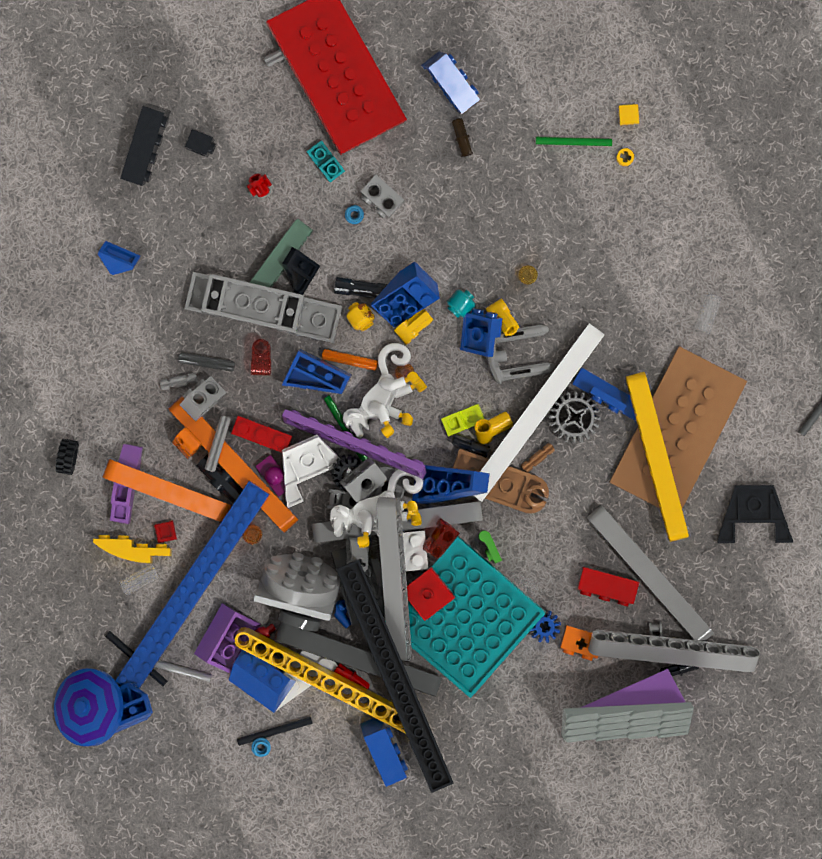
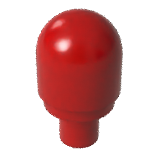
(265, 631)

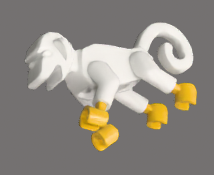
(378, 400)
(365, 511)

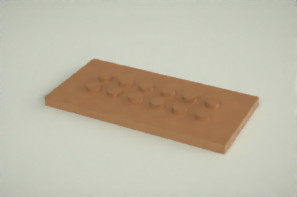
(691, 413)

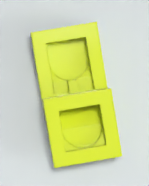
(462, 420)

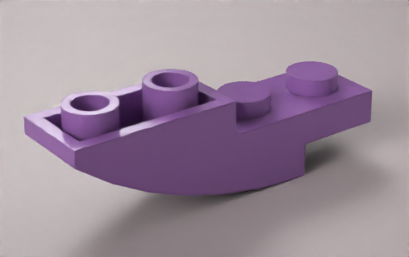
(123, 496)

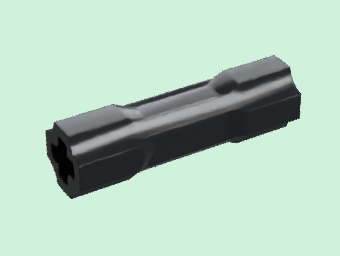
(358, 288)

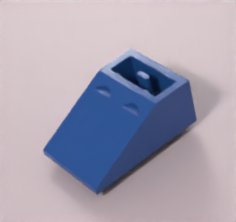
(406, 295)

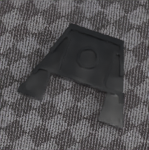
(754, 505)

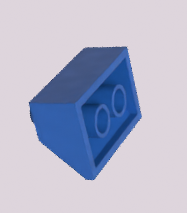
(261, 680)

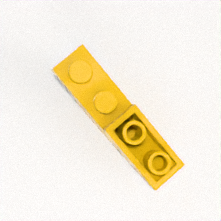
(124, 548)

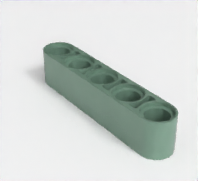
(273, 266)

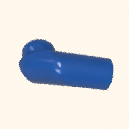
(340, 613)

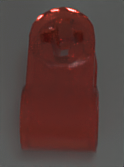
(261, 361)

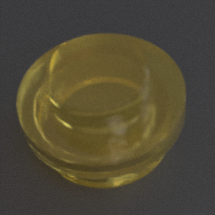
(528, 275)

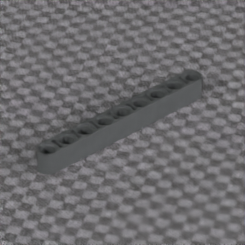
(350, 656)

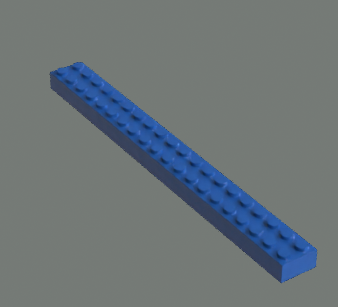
(193, 585)

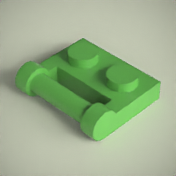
(492, 552)

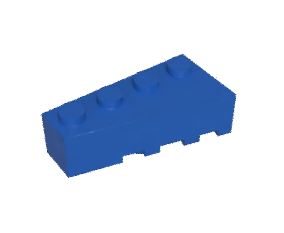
(449, 483)

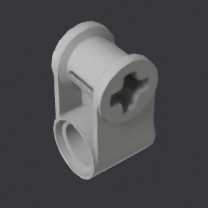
(343, 499)
(354, 552)

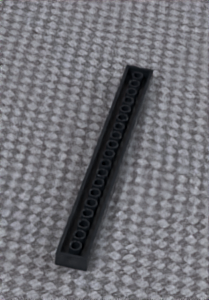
(394, 676)

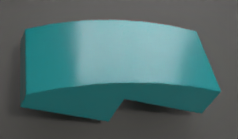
(325, 161)

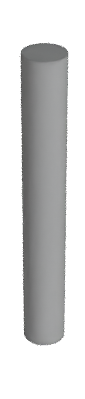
(184, 671)

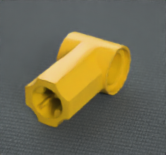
(509, 324)
(410, 328)
(492, 427)

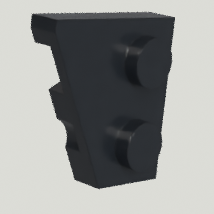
(299, 270)

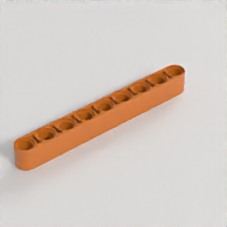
(235, 466)

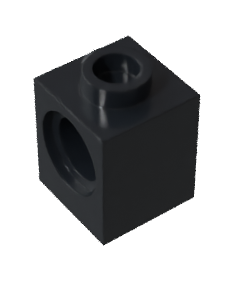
(200, 143)

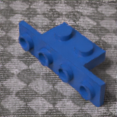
(604, 392)

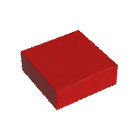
(165, 532)

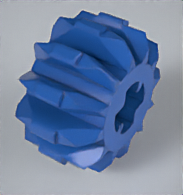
(548, 632)

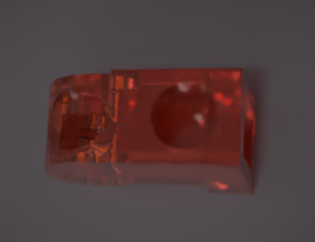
(440, 539)

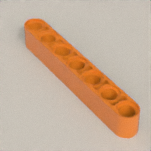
(166, 490)

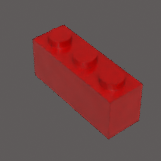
(261, 434)
(607, 586)

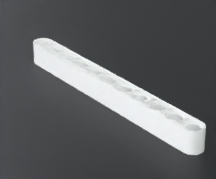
(540, 405)

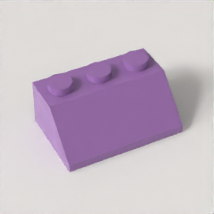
(218, 643)

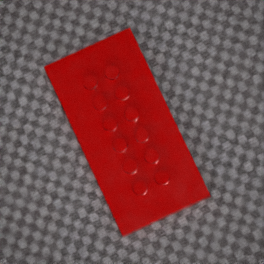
(336, 72)

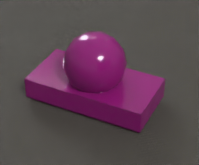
(272, 474)

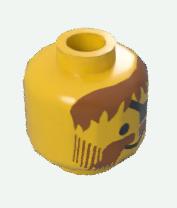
(360, 316)

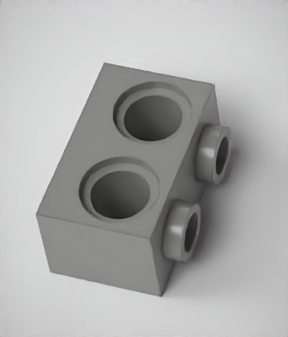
(385, 193)
(202, 398)

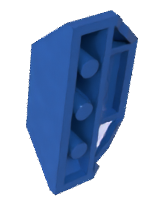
(135, 706)

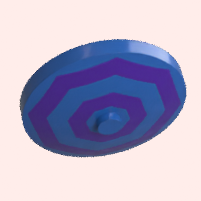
(88, 707)

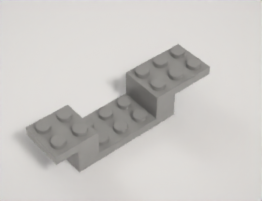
(263, 306)

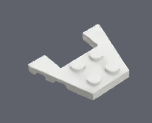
(304, 462)

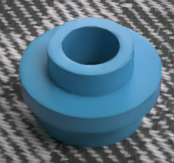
(354, 208)
(261, 752)

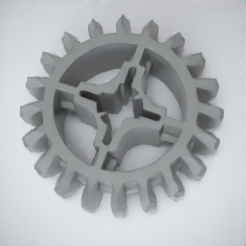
(584, 431)

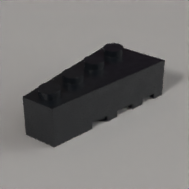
(145, 144)

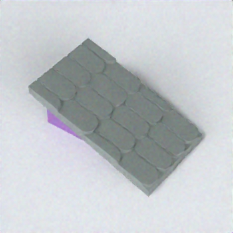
(634, 712)

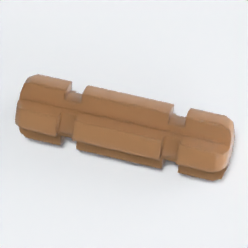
(537, 457)

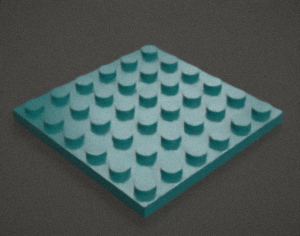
(479, 625)

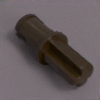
(462, 137)

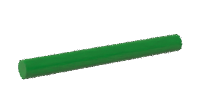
(573, 141)
(339, 418)

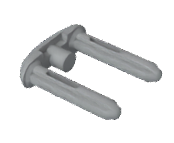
(501, 356)

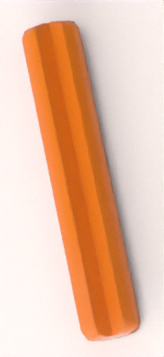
(349, 359)

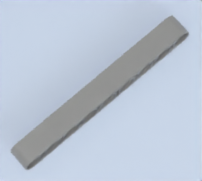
(452, 514)
(394, 574)
(649, 574)
(673, 651)

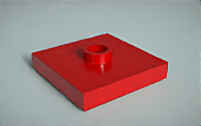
(428, 594)

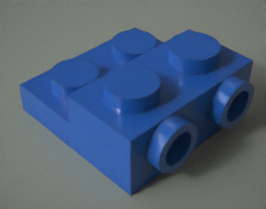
(480, 332)

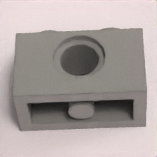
(353, 480)

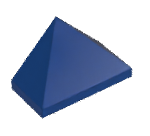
(117, 259)

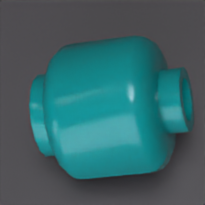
(461, 303)

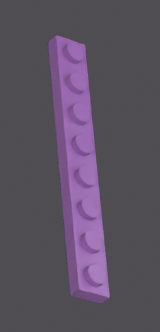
(350, 442)

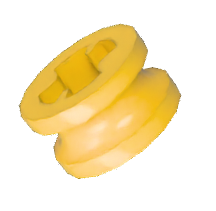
(620, 160)

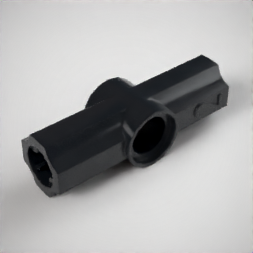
(221, 480)

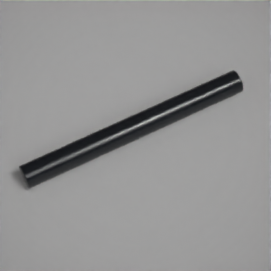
(129, 652)
(274, 731)

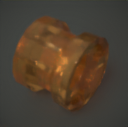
(249, 533)

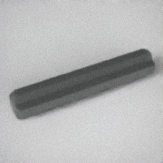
(206, 362)

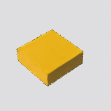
(628, 114)

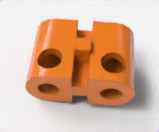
(186, 442)

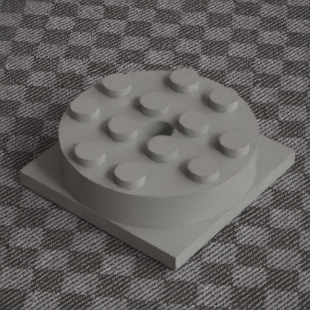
(299, 585)

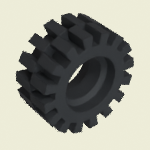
(67, 456)
(337, 472)

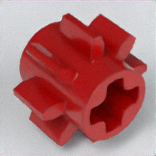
(259, 185)

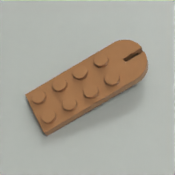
(513, 486)

